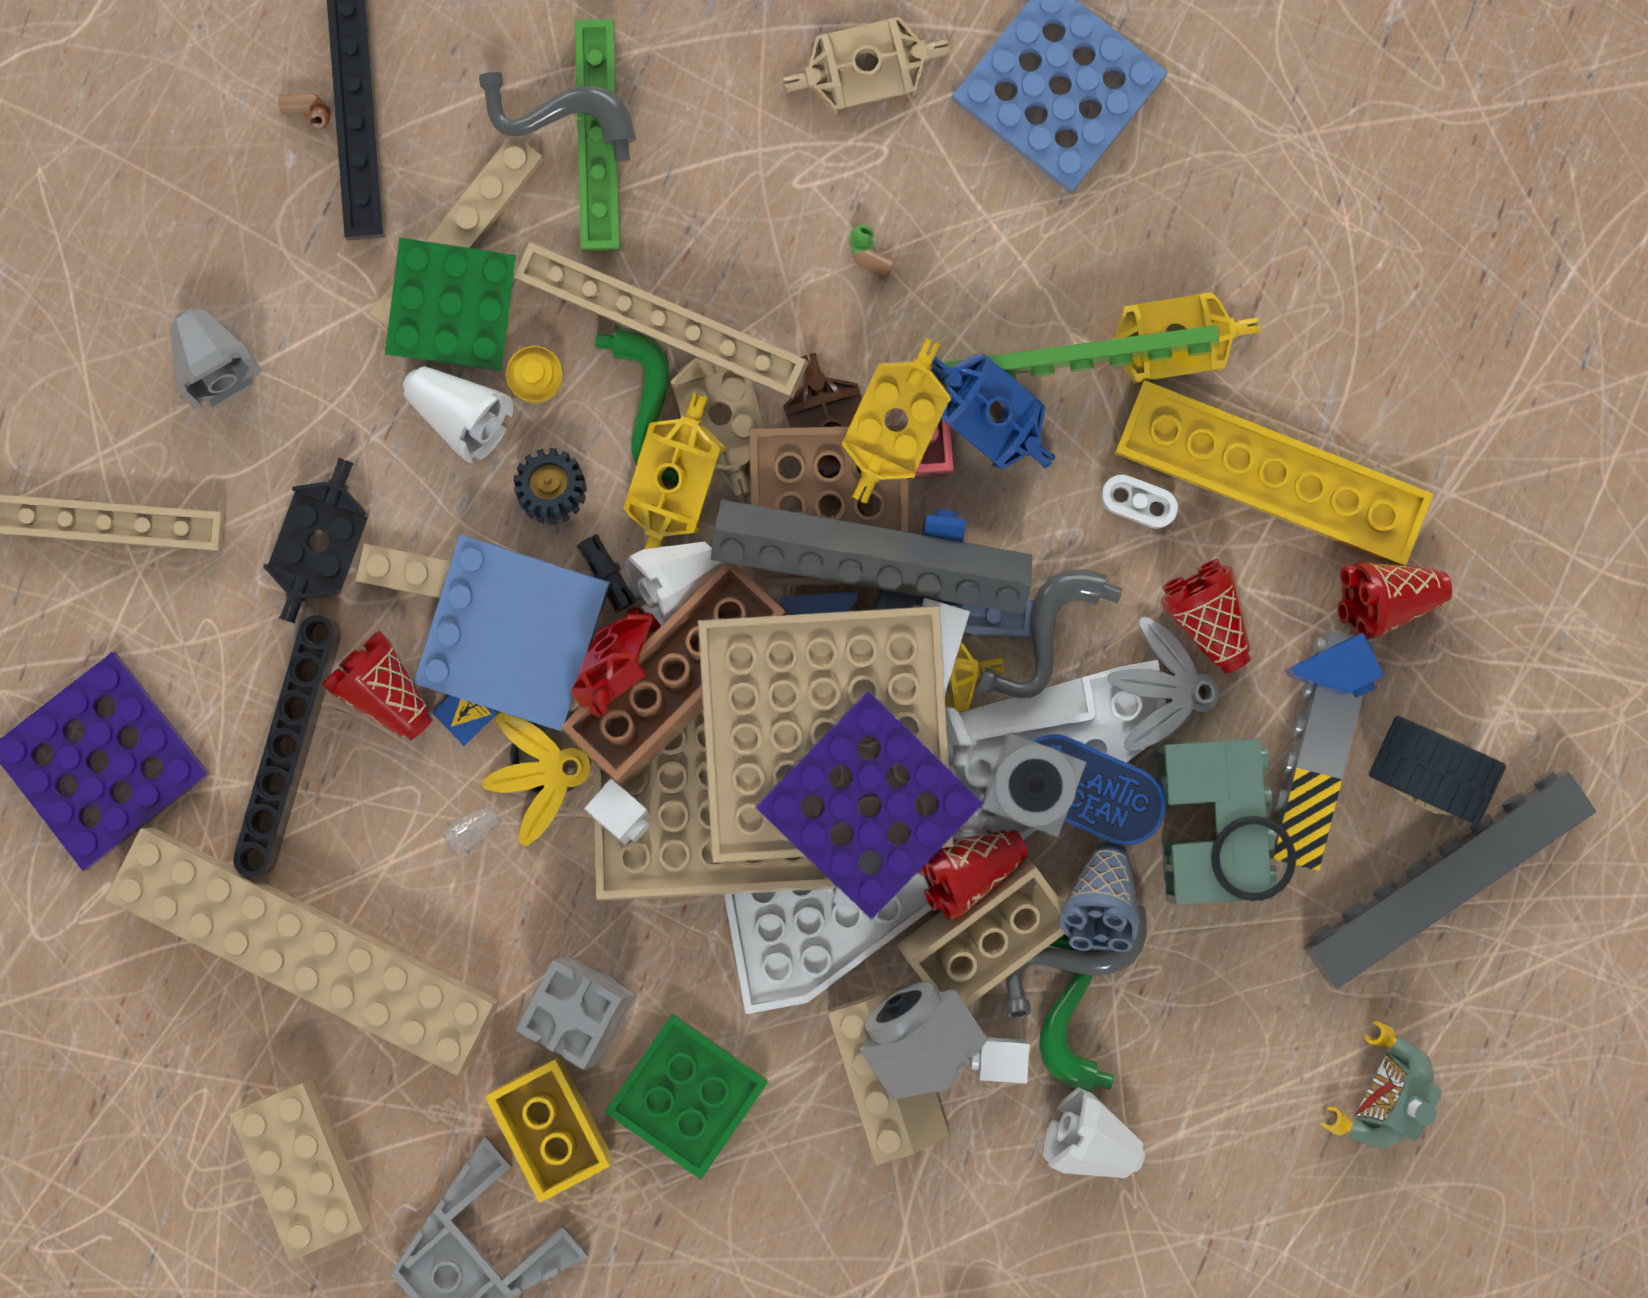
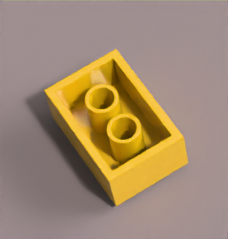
(549, 1128)

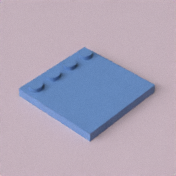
(511, 632)

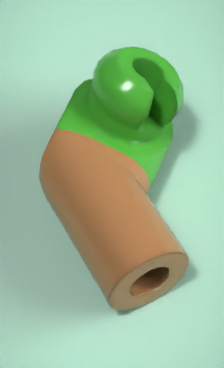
(865, 253)

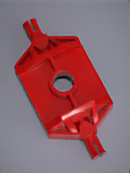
(613, 661)

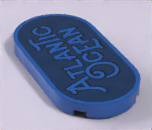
(1112, 796)

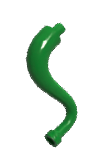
(1053, 1041)

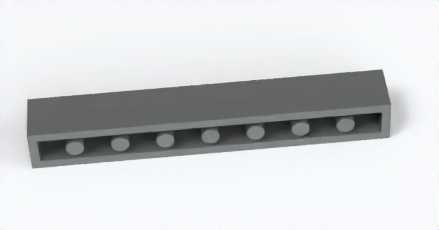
(872, 557)
(1449, 878)

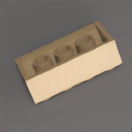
(990, 939)
(891, 1126)

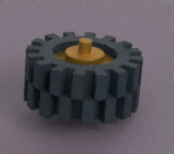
(550, 486)

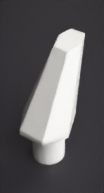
(958, 736)

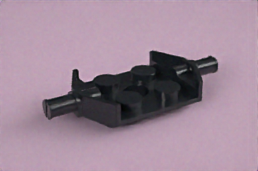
(315, 509)

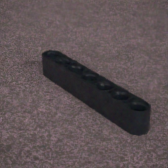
(273, 760)

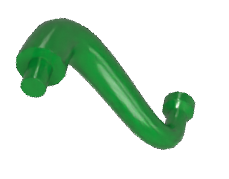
(650, 355)

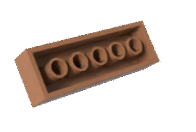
(671, 692)

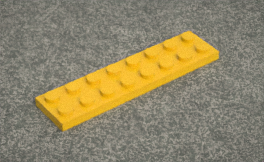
(1274, 473)

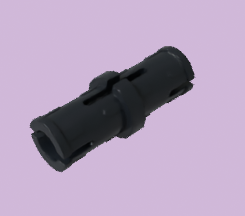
(605, 569)

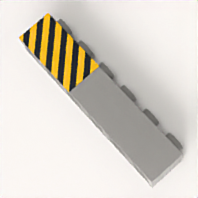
(1315, 767)

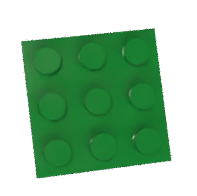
(450, 304)
(686, 1096)

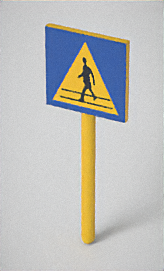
(463, 718)

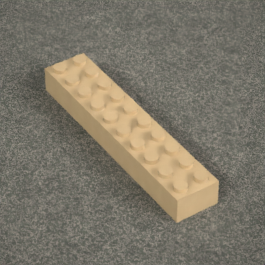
(302, 950)

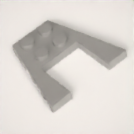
(449, 1265)

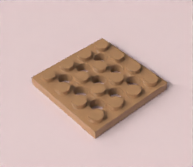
(808, 446)

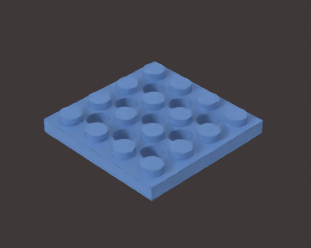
(1086, 82)

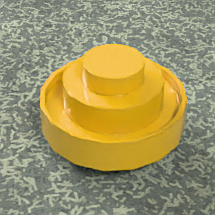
(534, 374)

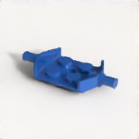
(973, 389)

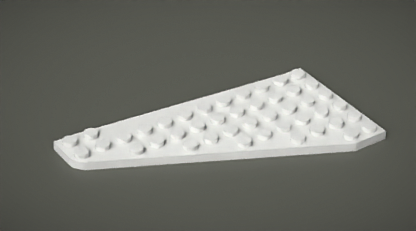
(802, 942)

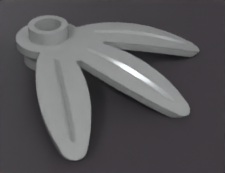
(1180, 688)

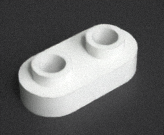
(1139, 498)

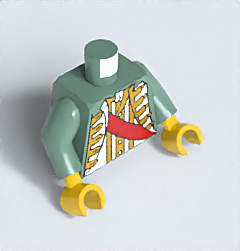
(1398, 1099)

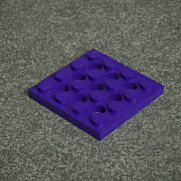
(149, 796)
(926, 832)

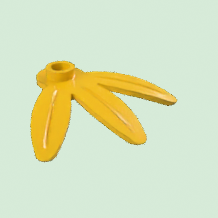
(546, 772)

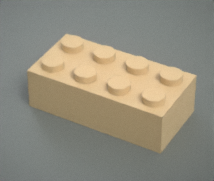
(300, 1169)

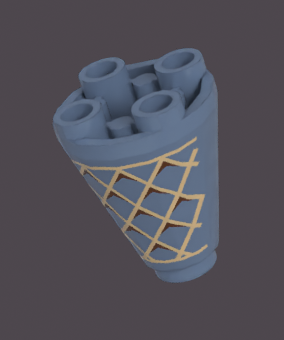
(1102, 903)

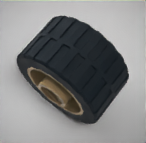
(1437, 770)

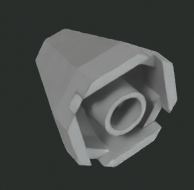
(209, 360)

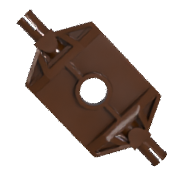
(823, 403)

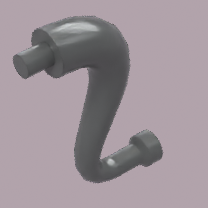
(590, 100)
(1052, 595)
(1082, 962)

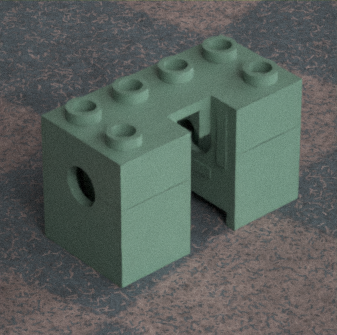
(1234, 780)

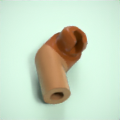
(308, 104)

